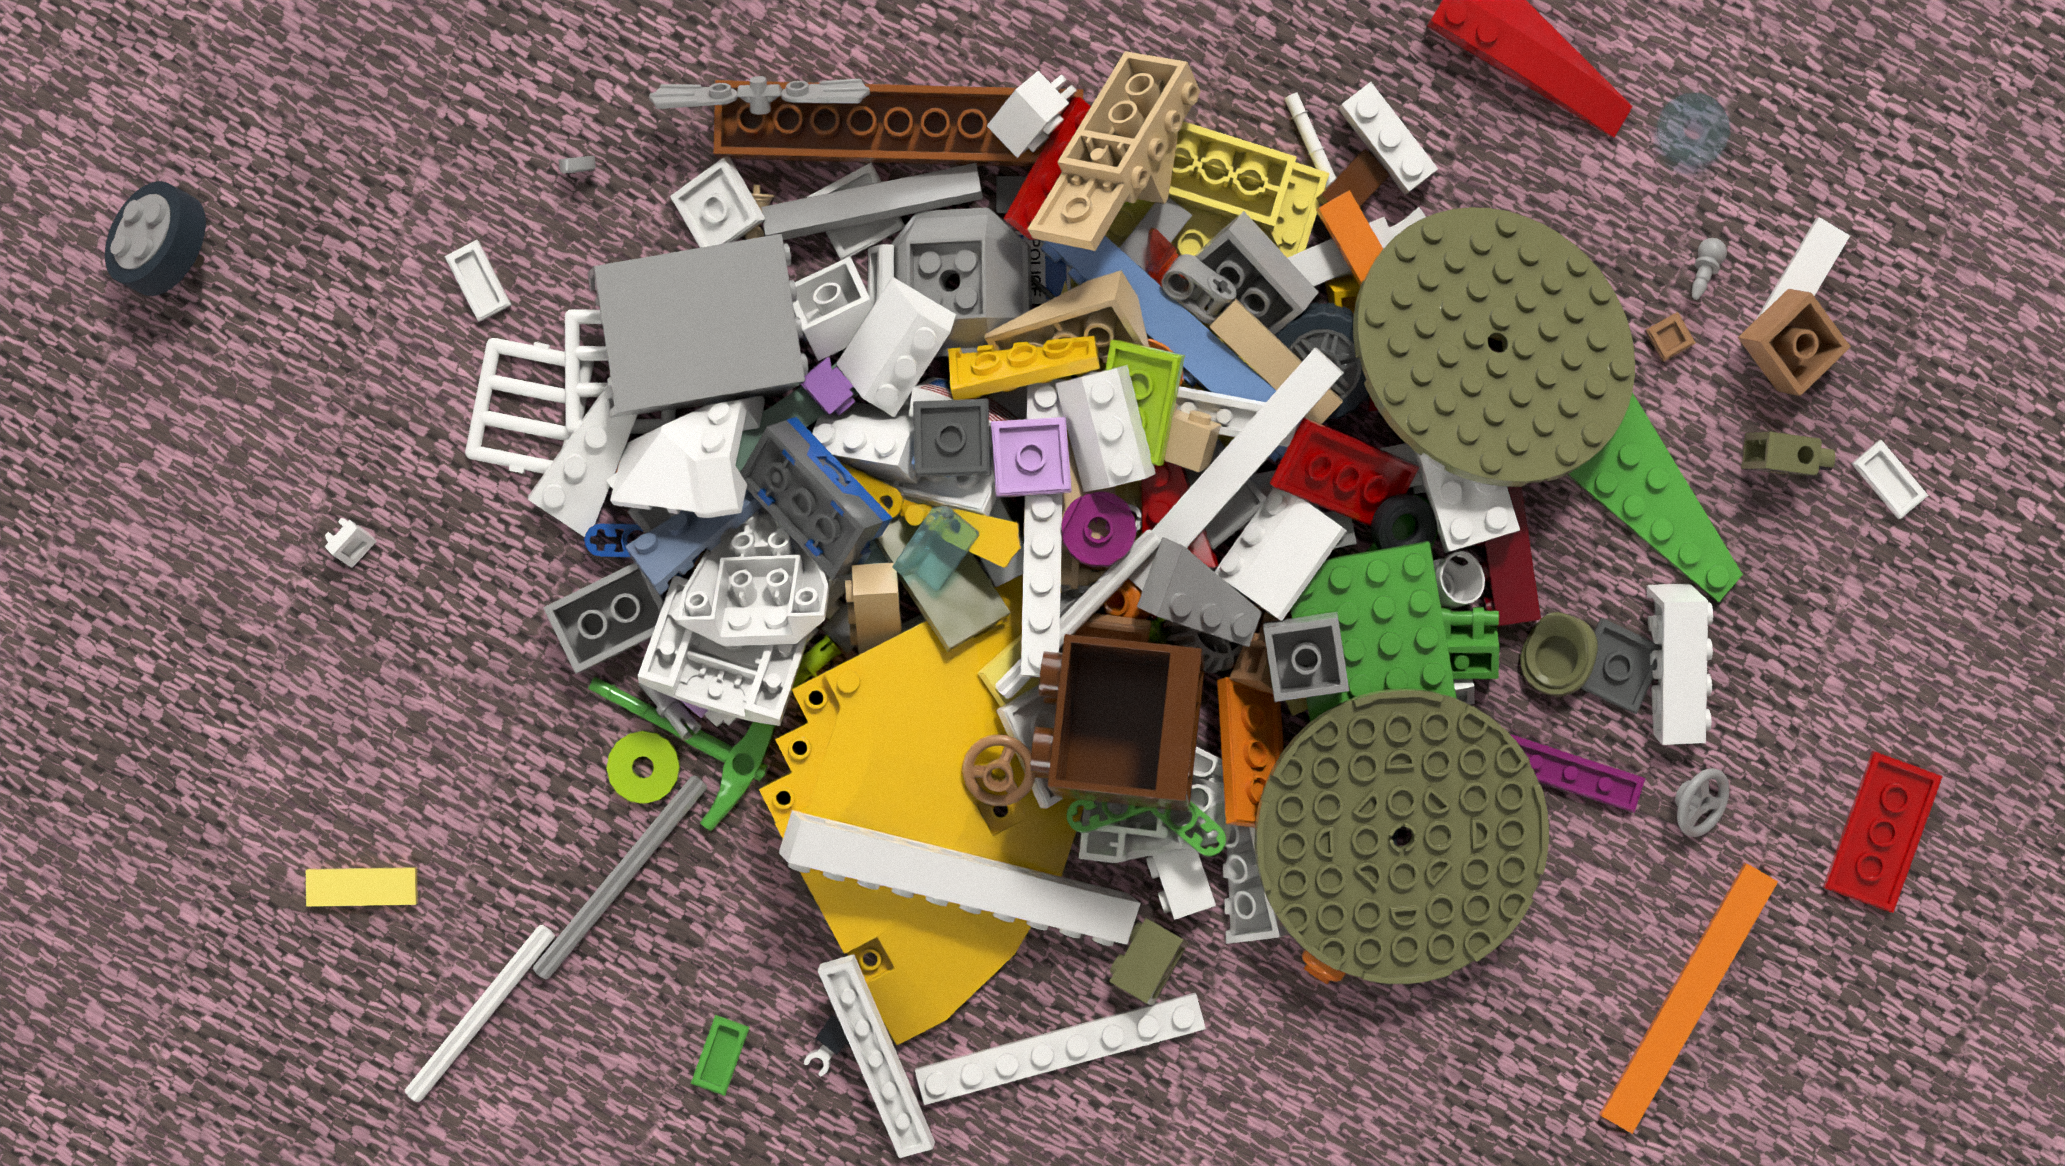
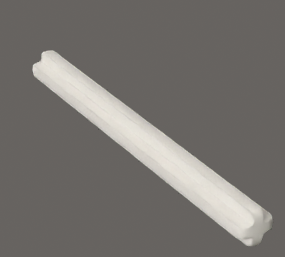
(1089, 603)
(479, 1013)

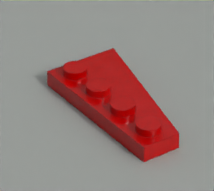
(1046, 169)

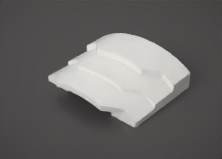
(729, 680)

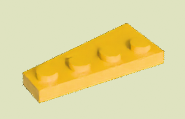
(1023, 365)

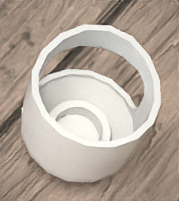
(1463, 582)

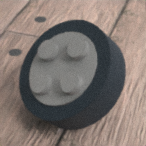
(155, 239)

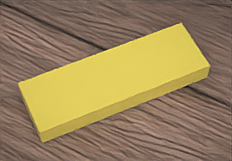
(361, 886)

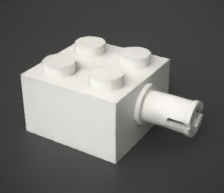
(831, 307)

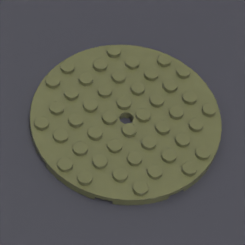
(1483, 412)
(1332, 820)

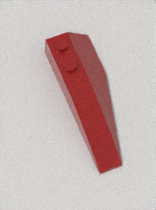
(1533, 52)

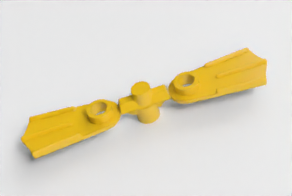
(997, 537)

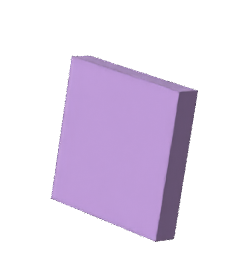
(1030, 457)

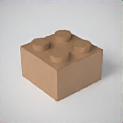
(1794, 342)

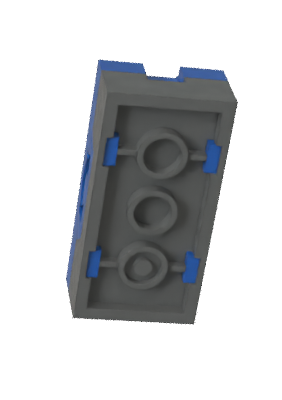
(814, 497)

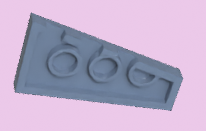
(680, 539)

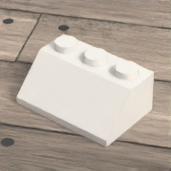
(895, 345)
(1105, 429)
(870, 441)
(1279, 552)

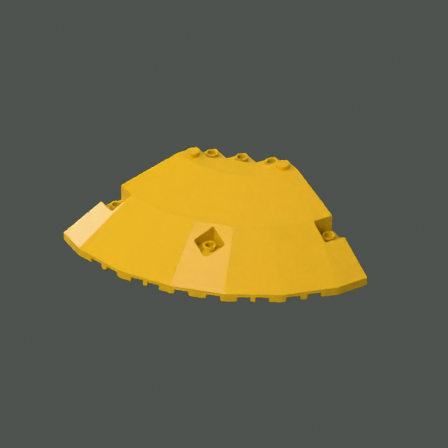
(891, 761)

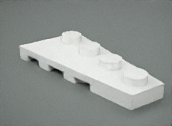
(577, 477)

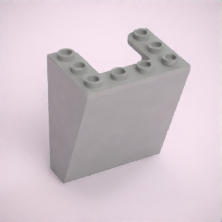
(700, 326)

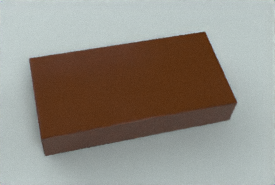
(1360, 176)

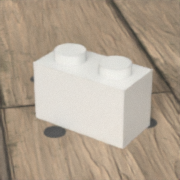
(1183, 882)

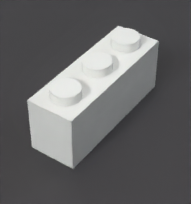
(1387, 138)

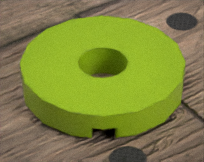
(664, 760)

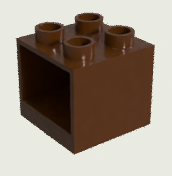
(1120, 722)

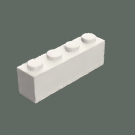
(1247, 904)

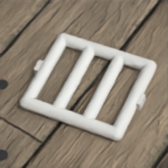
(489, 381)
(574, 389)

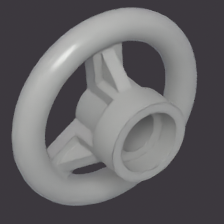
(1694, 800)

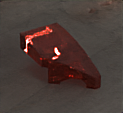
(1159, 255)

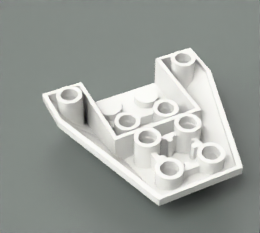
(755, 588)

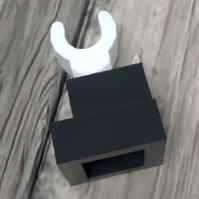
(833, 1040)

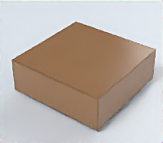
(1670, 336)

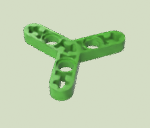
(1195, 842)

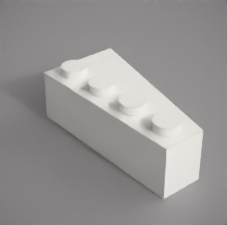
(1681, 669)

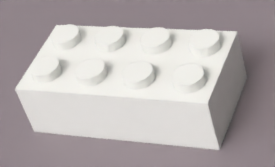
(1465, 508)

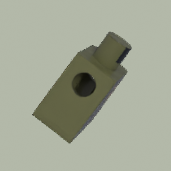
(1786, 454)

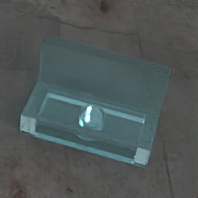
(937, 547)

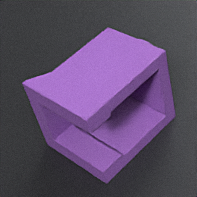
(829, 388)

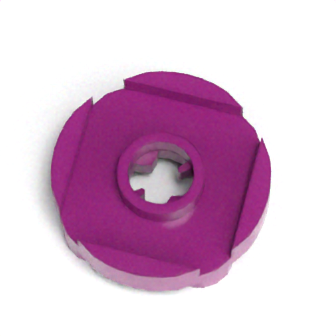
(1119, 523)

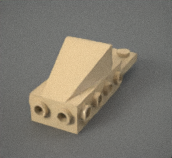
(1119, 150)

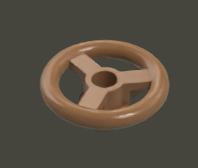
(994, 782)

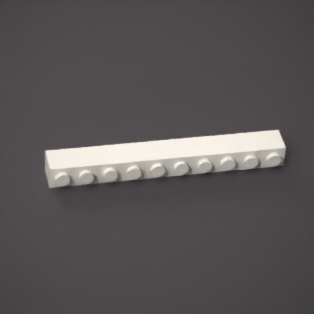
(958, 878)

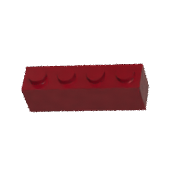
(1510, 571)

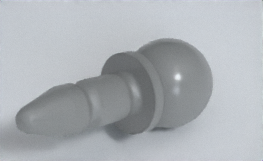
(1710, 256)

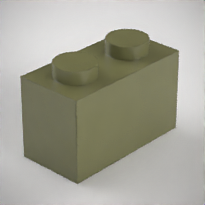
(1147, 961)

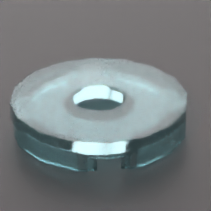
(1675, 142)

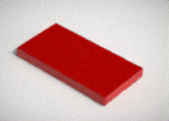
(1341, 472)
(1882, 831)

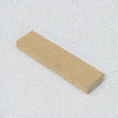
(1266, 353)

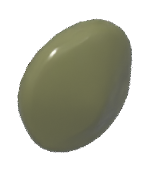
(1559, 654)

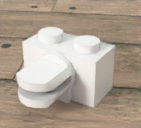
(1031, 113)

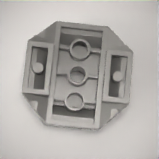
(987, 257)

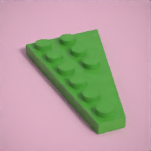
(1650, 495)

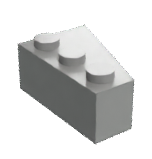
(1195, 596)

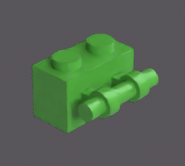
(1471, 644)

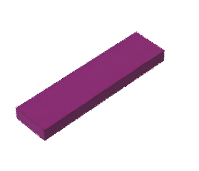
(1583, 775)

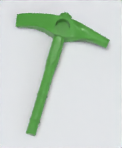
(741, 762)

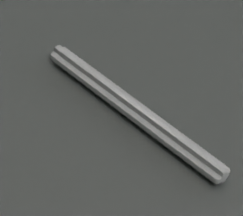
(619, 877)

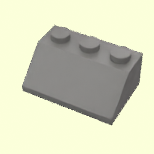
(1259, 271)

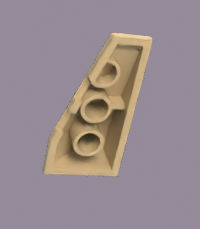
(1096, 308)

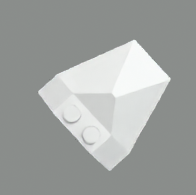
(689, 462)

